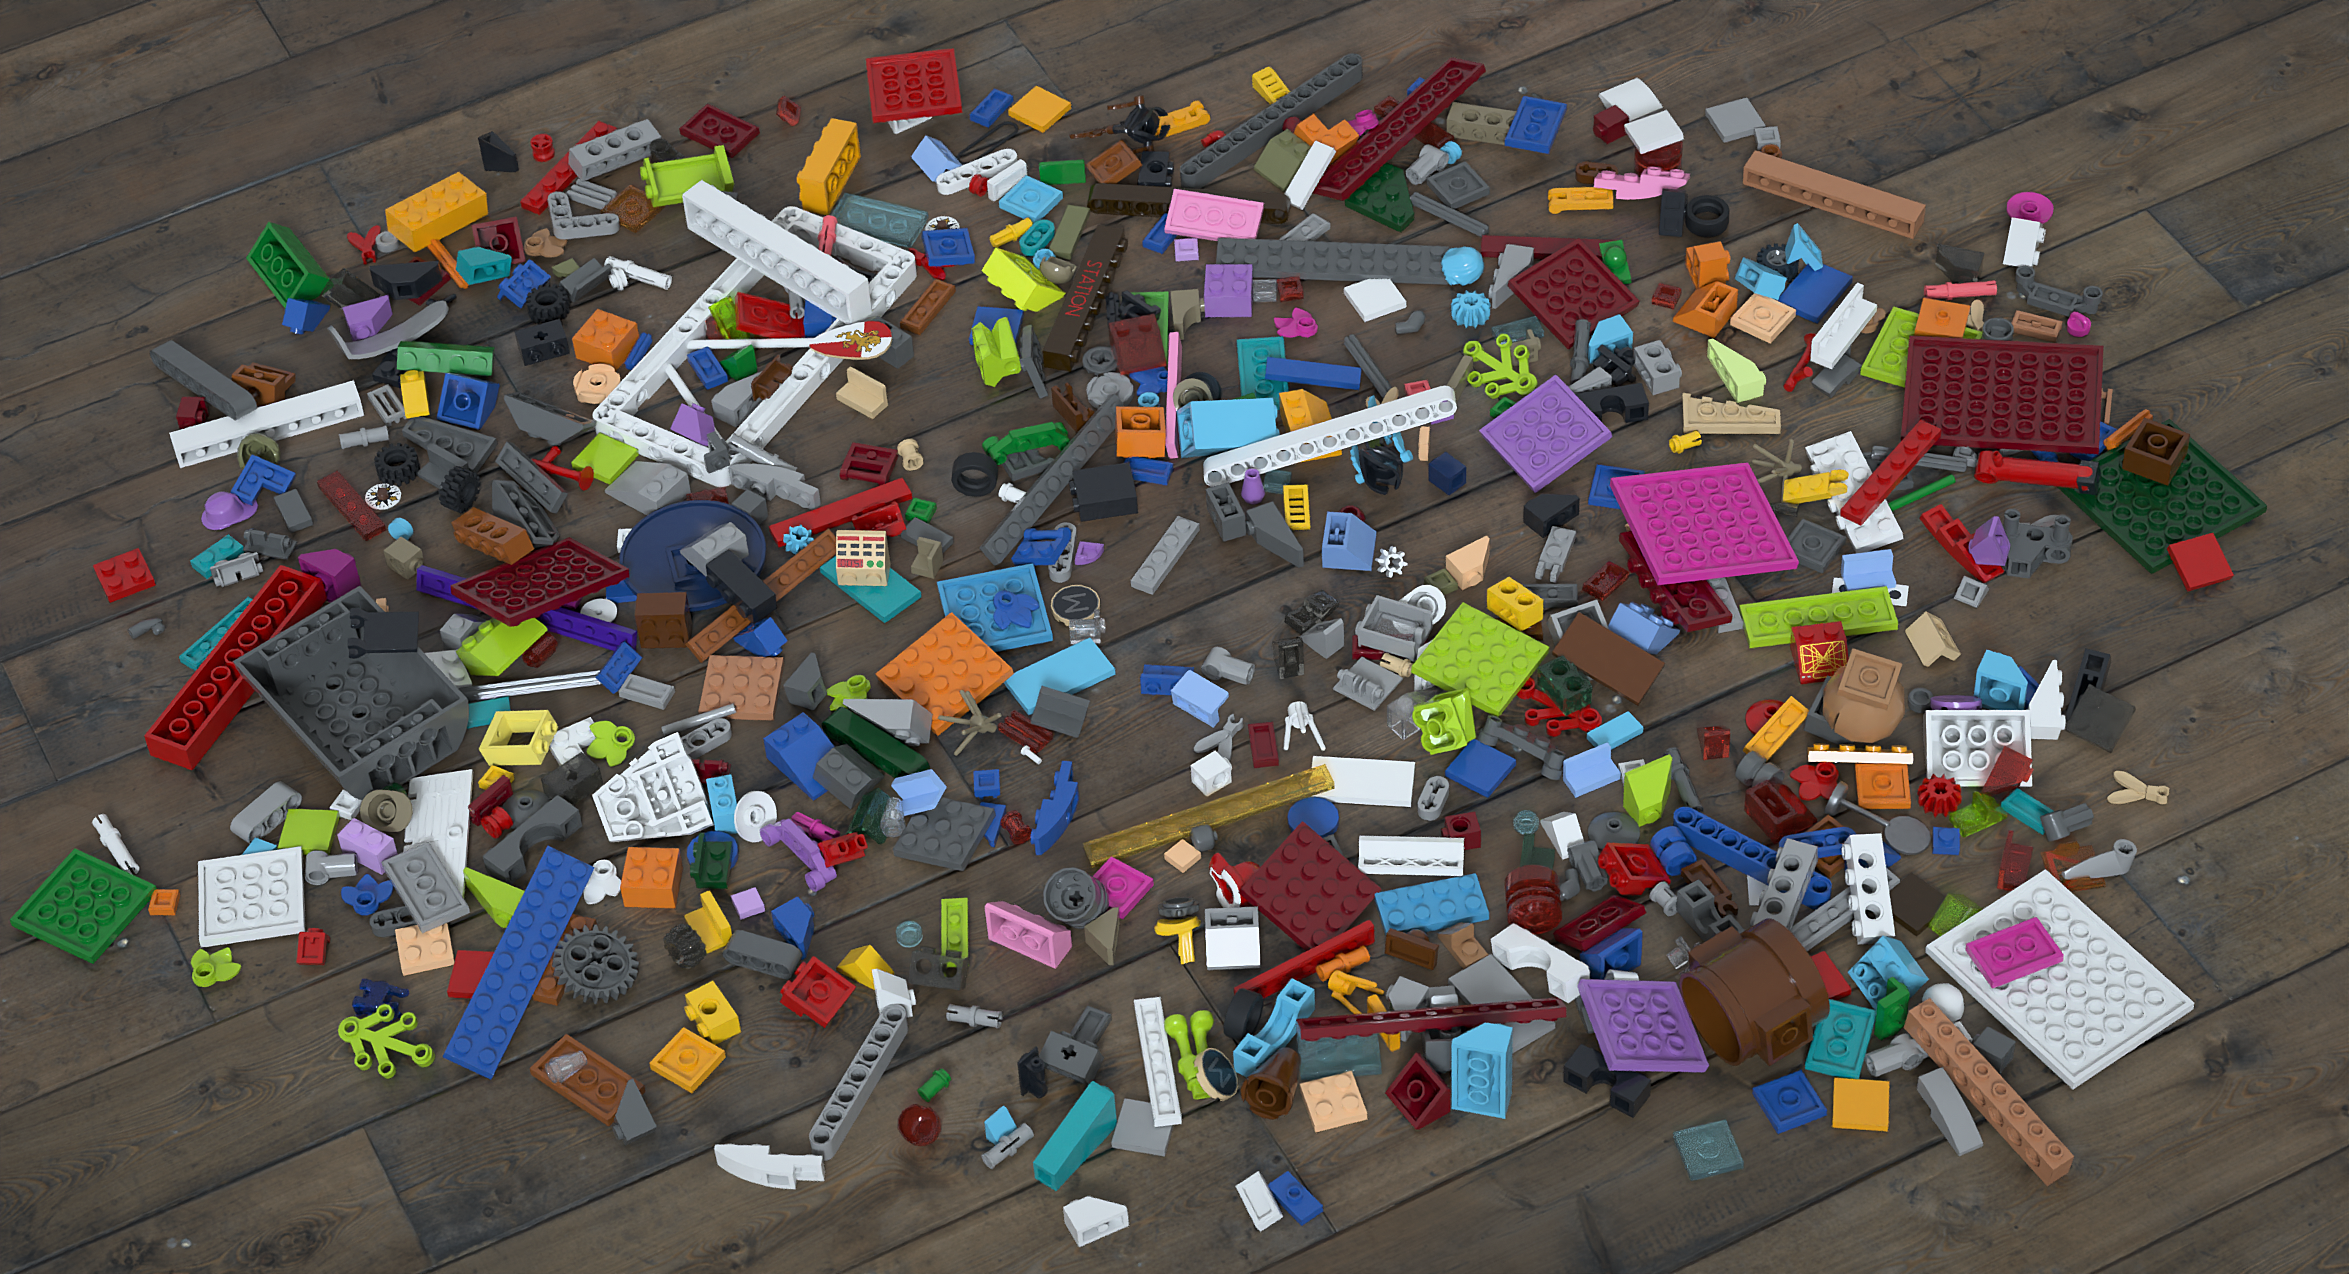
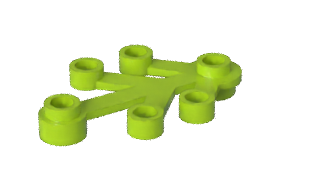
(1502, 370)
(382, 1039)

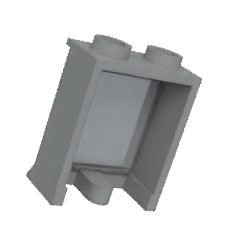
(1394, 627)

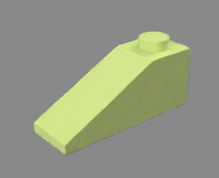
(1736, 372)

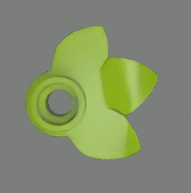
(854, 688)
(606, 742)
(213, 967)

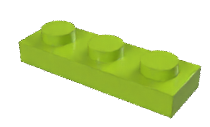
(955, 926)

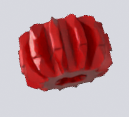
(1939, 795)

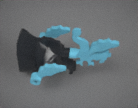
(1380, 462)

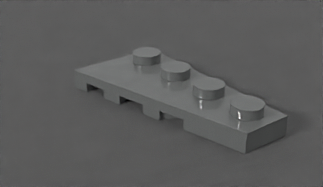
(463, 443)

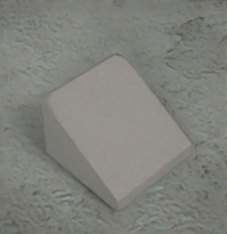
(1971, 592)

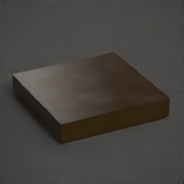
(1914, 903)

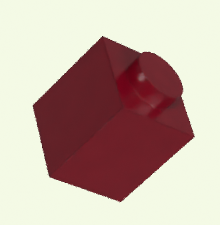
(1610, 124)

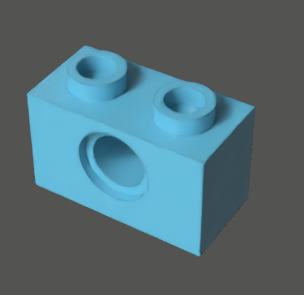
(722, 803)

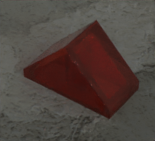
(1714, 741)

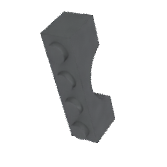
(553, 821)

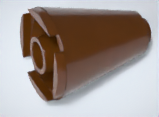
(1273, 1084)

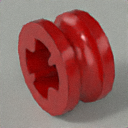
(978, 185)

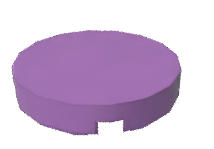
(1956, 702)

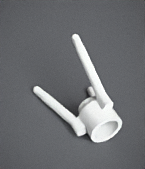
(1299, 718)

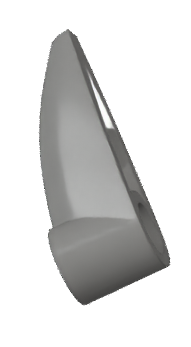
(2106, 864)

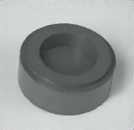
(1919, 700)

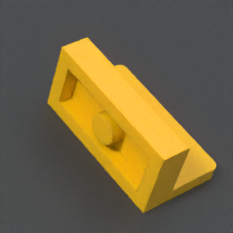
(710, 923)

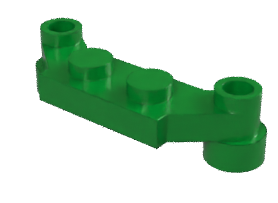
(1026, 439)

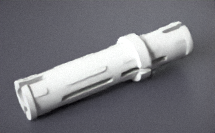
(640, 273)
(111, 838)

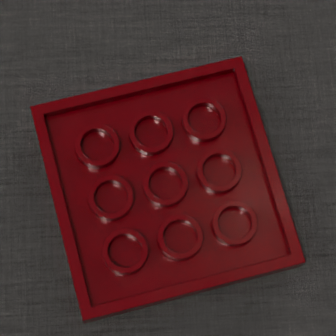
(1572, 288)
(1309, 889)

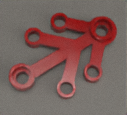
(1586, 719)

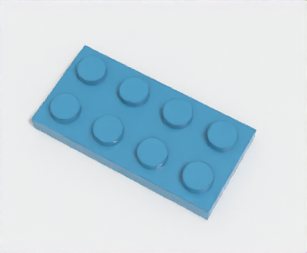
(1432, 905)

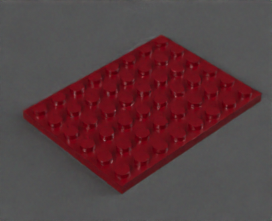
(2005, 393)

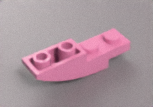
(1647, 186)

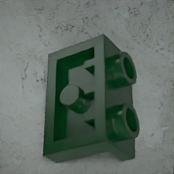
(711, 863)

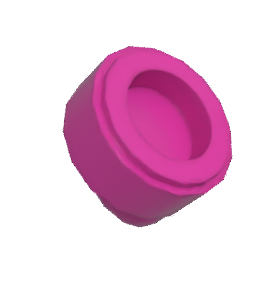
(2078, 325)

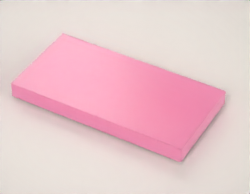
(1212, 216)

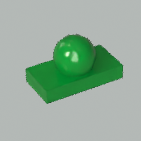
(1615, 259)

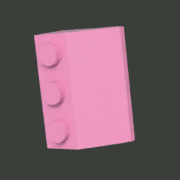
(1027, 933)

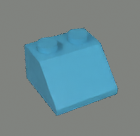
(2000, 683)

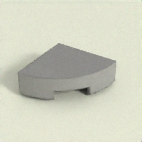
(1966, 452)

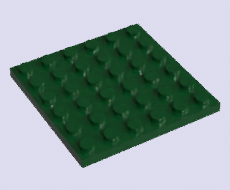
(2151, 515)

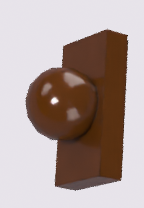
(1412, 947)

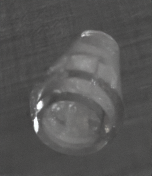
(893, 818)
(564, 1066)

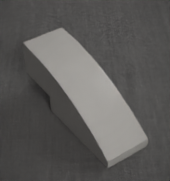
(1949, 1111)

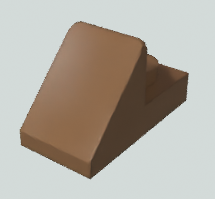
(1462, 944)

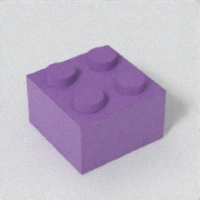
(1228, 290)

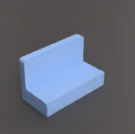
(934, 157)
(1868, 570)
(1199, 697)
(1590, 770)
(919, 791)

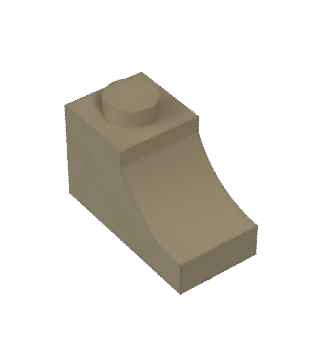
(1186, 309)

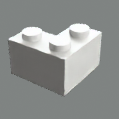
(2023, 242)

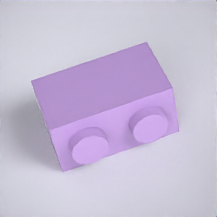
(368, 844)

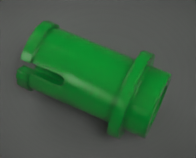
(936, 1083)

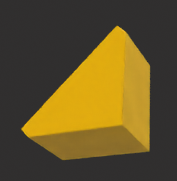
(860, 963)

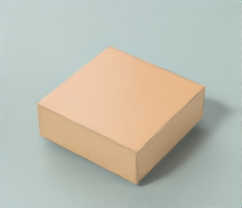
(1424, 443)
(1182, 856)

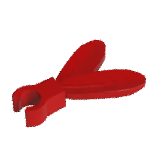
(365, 244)
(935, 271)

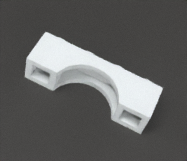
(1520, 948)

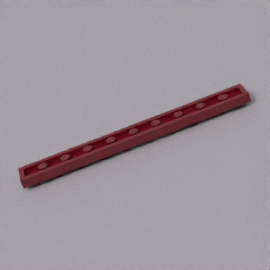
(1428, 1018)

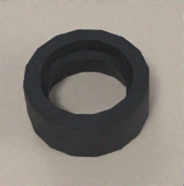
(1707, 228)
(974, 487)
(1243, 1014)

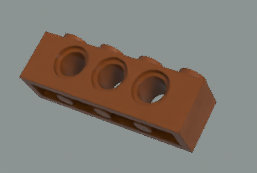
(492, 535)

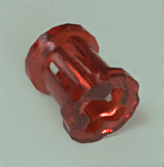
(1016, 827)

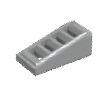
(1595, 380)

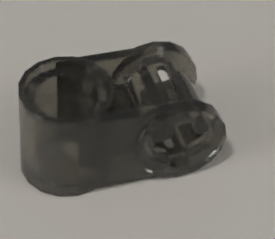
(662, 151)

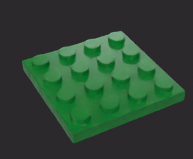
(83, 906)

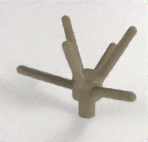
(1782, 468)
(977, 723)

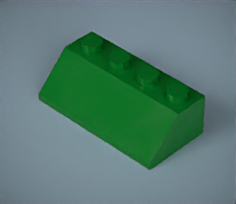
(286, 265)

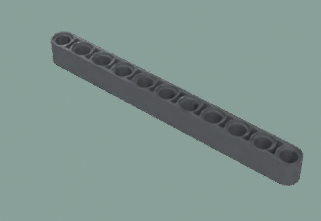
(1269, 122)

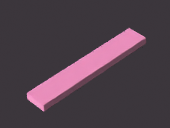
(1174, 379)

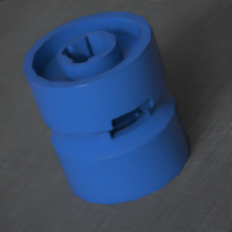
(1672, 850)

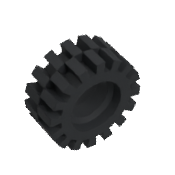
(547, 295)
(395, 455)
(459, 489)

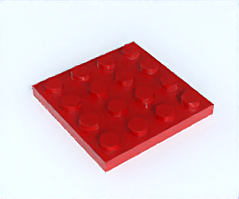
(913, 85)

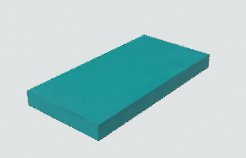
(1252, 367)
(879, 600)

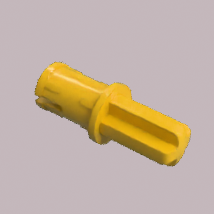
(1011, 233)

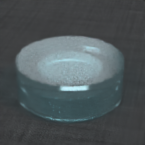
(909, 934)

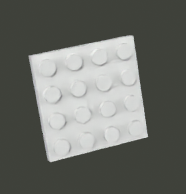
(251, 897)

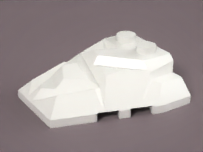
(655, 796)

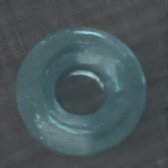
(1526, 822)

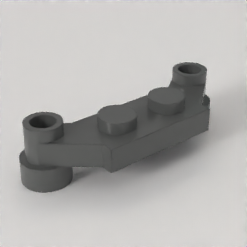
(2056, 299)
(1522, 738)

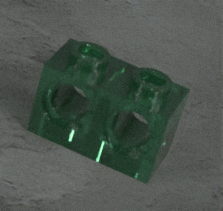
(1564, 685)

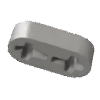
(1438, 799)

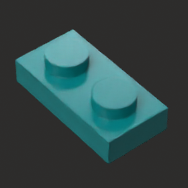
(224, 549)

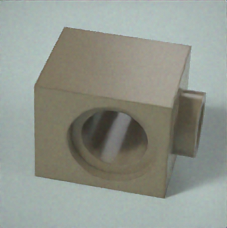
(404, 557)

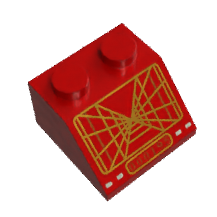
(1818, 650)

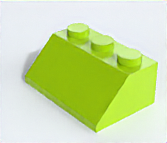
(498, 645)

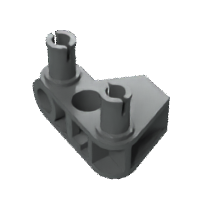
(2044, 545)

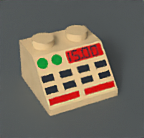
(862, 558)

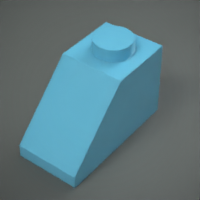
(1760, 279)
(1612, 334)

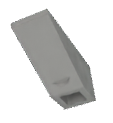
(1510, 263)

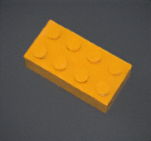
(829, 166)
(436, 211)

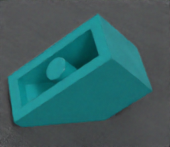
(482, 265)

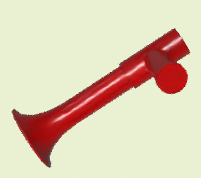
(1801, 371)
(583, 477)

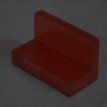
(2014, 864)

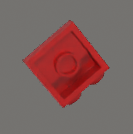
(1631, 867)
(816, 992)

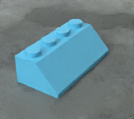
(1483, 1070)

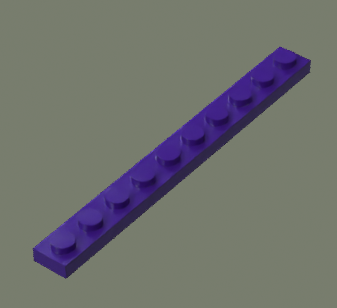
(558, 621)

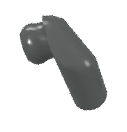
(145, 626)
(1571, 886)

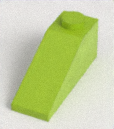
(494, 895)

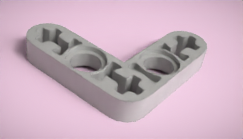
(571, 227)

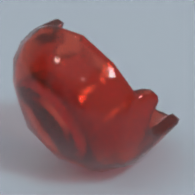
(919, 1125)

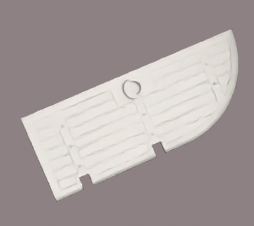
(442, 819)

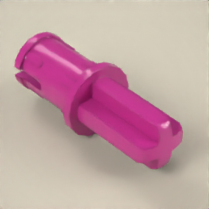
(814, 827)

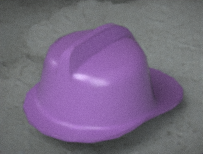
(224, 510)

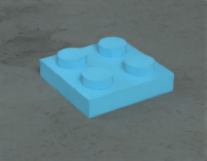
(1030, 199)

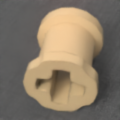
(909, 451)

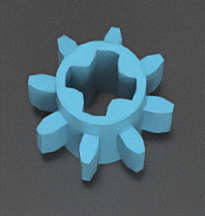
(797, 539)

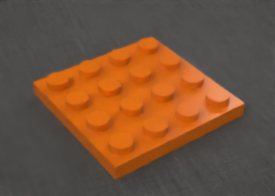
(940, 666)

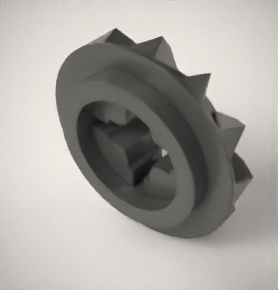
(1095, 355)
(1178, 907)

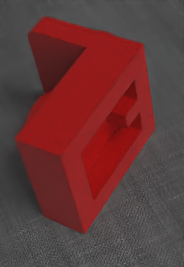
(312, 947)

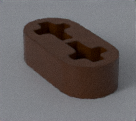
(1592, 170)

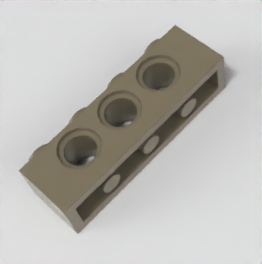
(1479, 123)

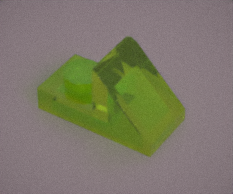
(725, 316)
(1978, 815)

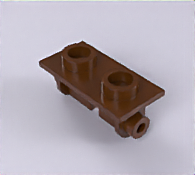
(764, 384)

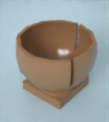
(1865, 698)

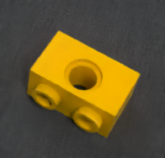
(712, 1013)

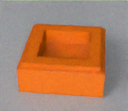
(164, 902)

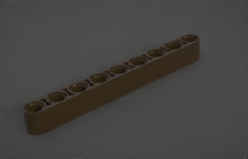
(1155, 201)

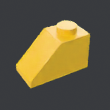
(414, 394)

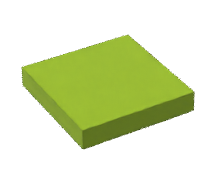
(606, 457)
(309, 830)

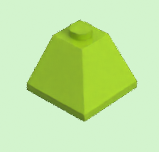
(1648, 790)

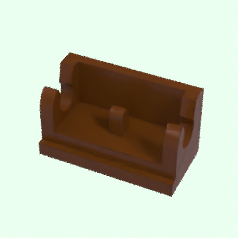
(1070, 407)

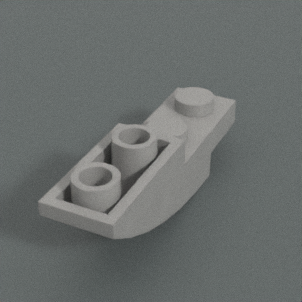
(775, 480)

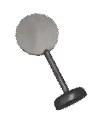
(1901, 833)

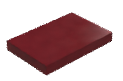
(717, 128)
(1599, 922)

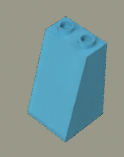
(1224, 425)

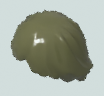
(260, 446)

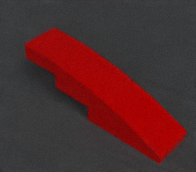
(1956, 540)

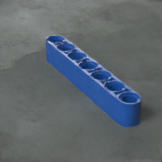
(1741, 852)

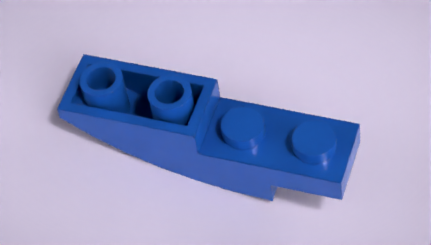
(1058, 811)

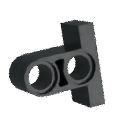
(1672, 212)

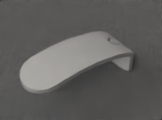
(390, 339)

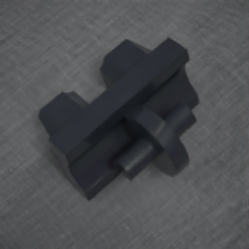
(1135, 306)
(1619, 364)

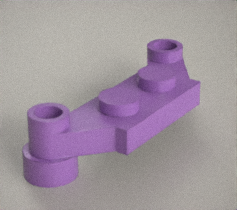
(803, 847)

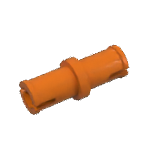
(1343, 962)

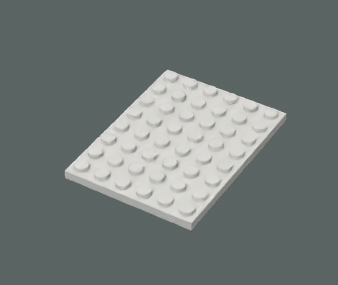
(2079, 1010)

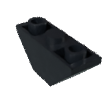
(406, 279)

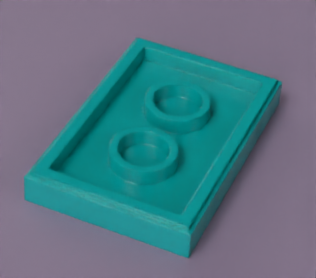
(1841, 1041)

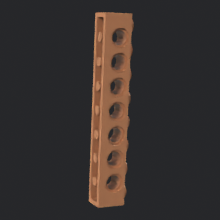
(1988, 1092)

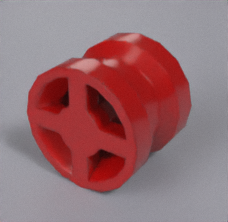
(542, 147)
(496, 822)

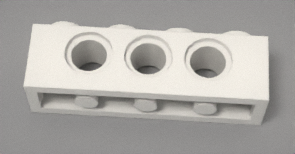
(1869, 848)

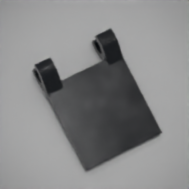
(384, 632)

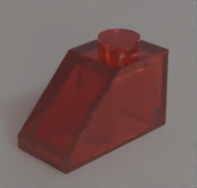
(2008, 772)

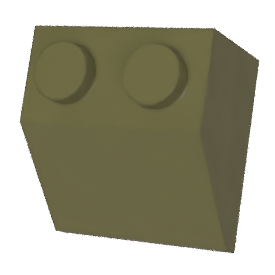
(1282, 159)

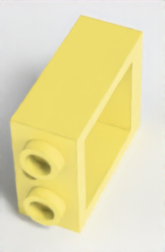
(504, 724)

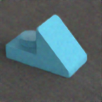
(1801, 246)

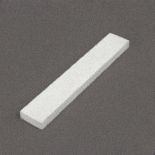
(1157, 1062)

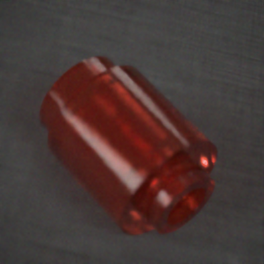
(540, 651)

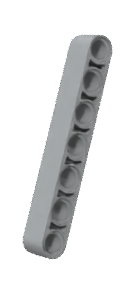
(858, 1082)

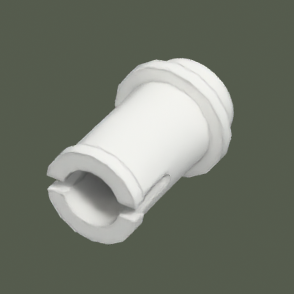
(1010, 493)

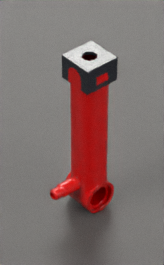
(1994, 467)

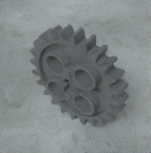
(595, 964)

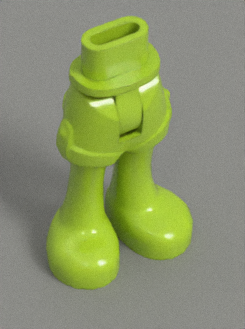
(1177, 1028)

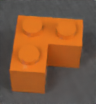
(1339, 137)
(1707, 264)

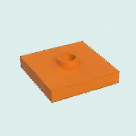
(1942, 319)
(1882, 786)

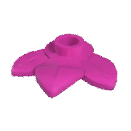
(1364, 121)
(1299, 325)

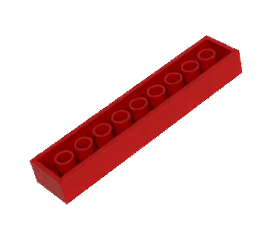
(217, 688)

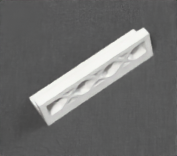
(1842, 328)
(1441, 855)

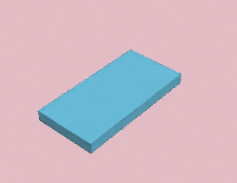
(1064, 671)

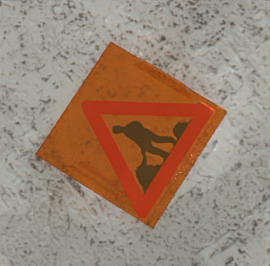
(2066, 856)

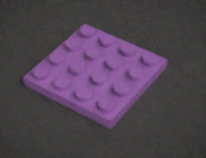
(1545, 433)
(1642, 1026)

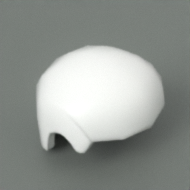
(1947, 999)

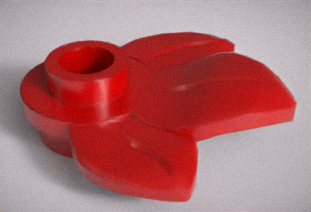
(1816, 780)

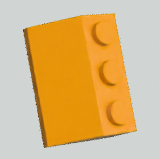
(1302, 410)

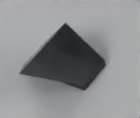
(497, 154)

